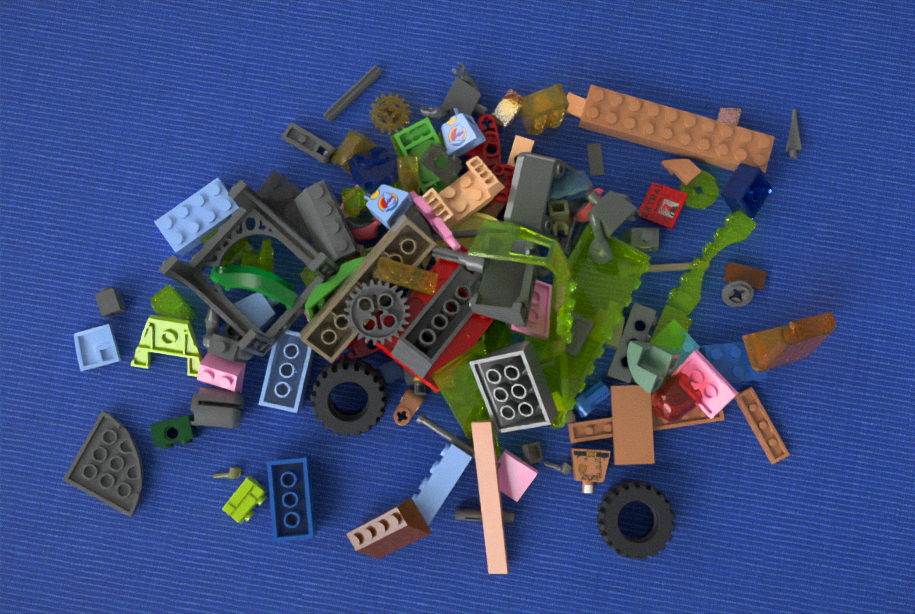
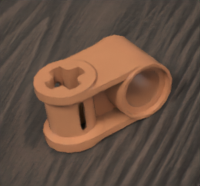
(410, 404)

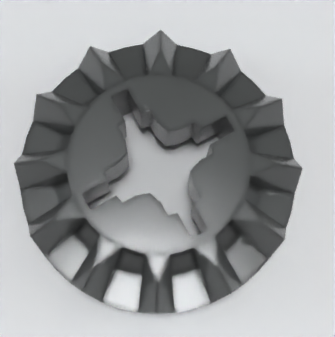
(733, 299)

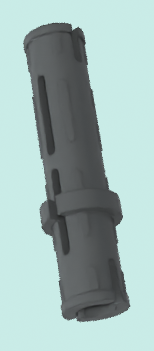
(476, 515)

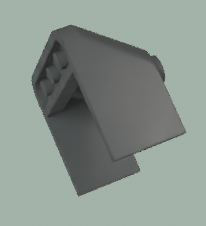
(531, 191)

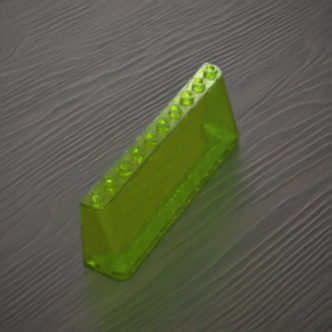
(600, 297)

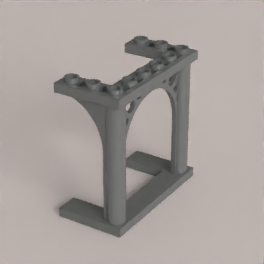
(191, 274)

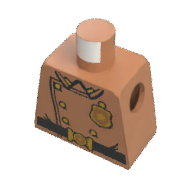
(589, 466)

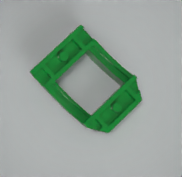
(255, 280)

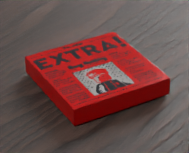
(662, 205)

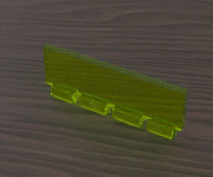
(668, 329)

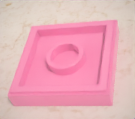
(514, 475)

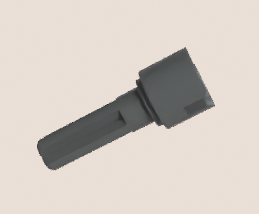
(472, 263)

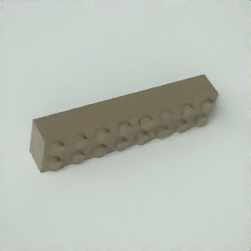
(328, 329)

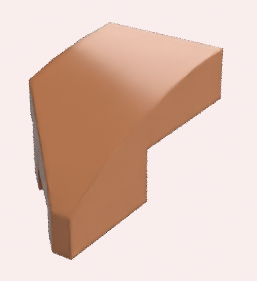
(682, 168)

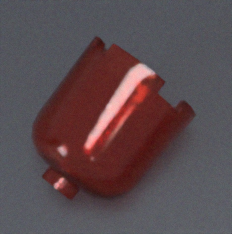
(675, 398)

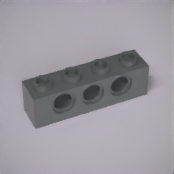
(637, 314)

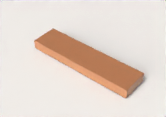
(761, 425)

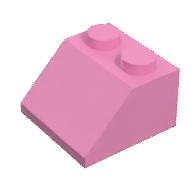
(221, 373)

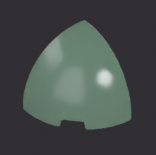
(650, 364)

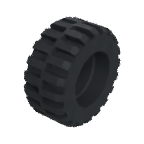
(349, 421)
(657, 534)

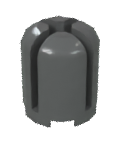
(217, 408)

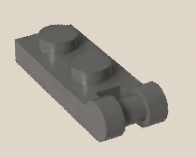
(308, 143)

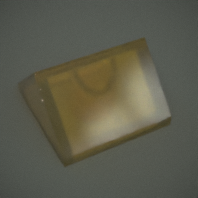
(351, 145)

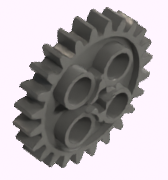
(359, 315)

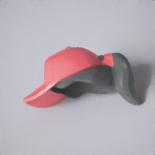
(581, 208)
(363, 228)

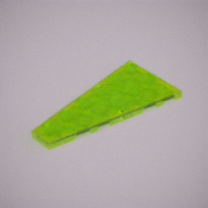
(463, 393)

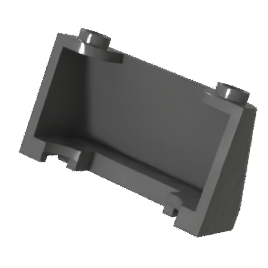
(508, 287)

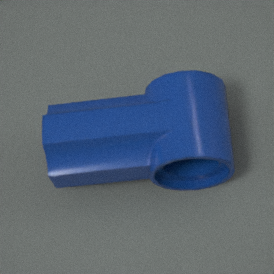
(587, 401)

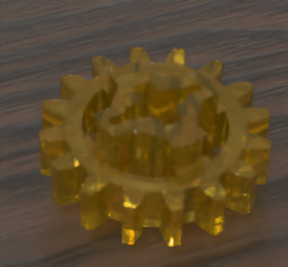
(382, 113)

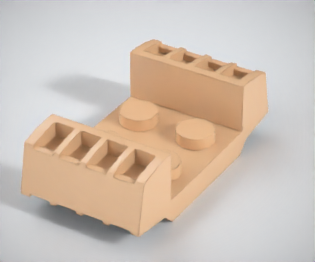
(465, 194)

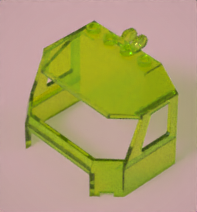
(496, 242)

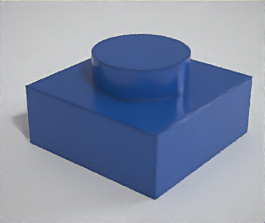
(391, 371)

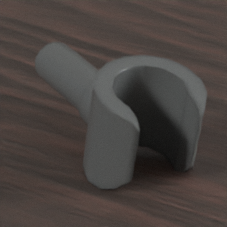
(565, 468)

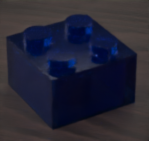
(373, 169)
(746, 190)

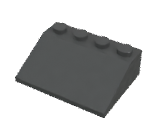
(514, 388)

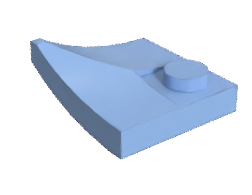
(96, 347)

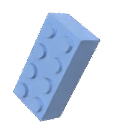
(197, 217)
(287, 373)
(441, 481)

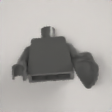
(462, 95)
(605, 218)
(220, 344)

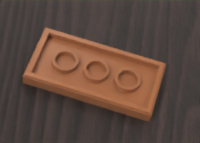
(632, 425)

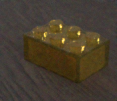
(544, 109)

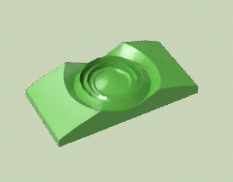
(415, 141)
(324, 291)

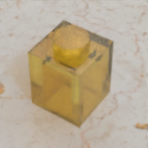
(506, 111)

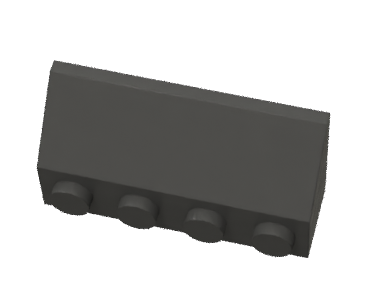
(326, 222)

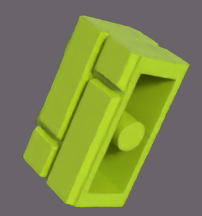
(245, 499)

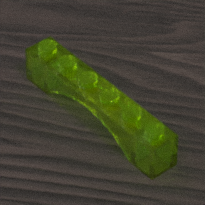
(688, 293)

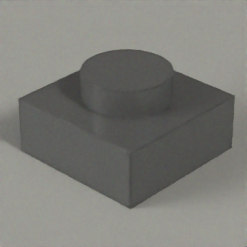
(532, 452)

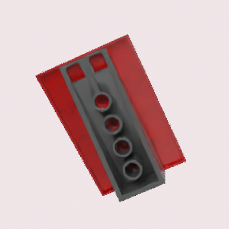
(439, 323)

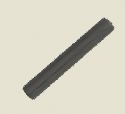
(352, 93)

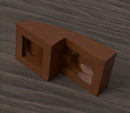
(753, 276)

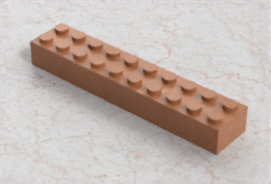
(674, 130)

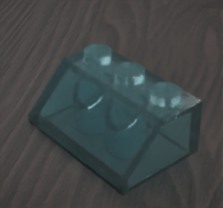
(570, 186)

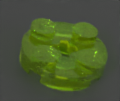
(709, 189)

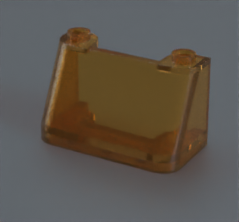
(786, 343)

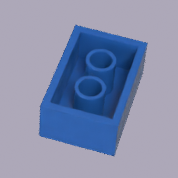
(732, 361)

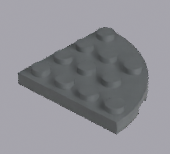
(109, 466)

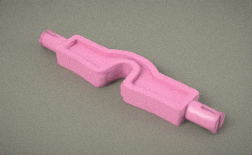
(436, 223)

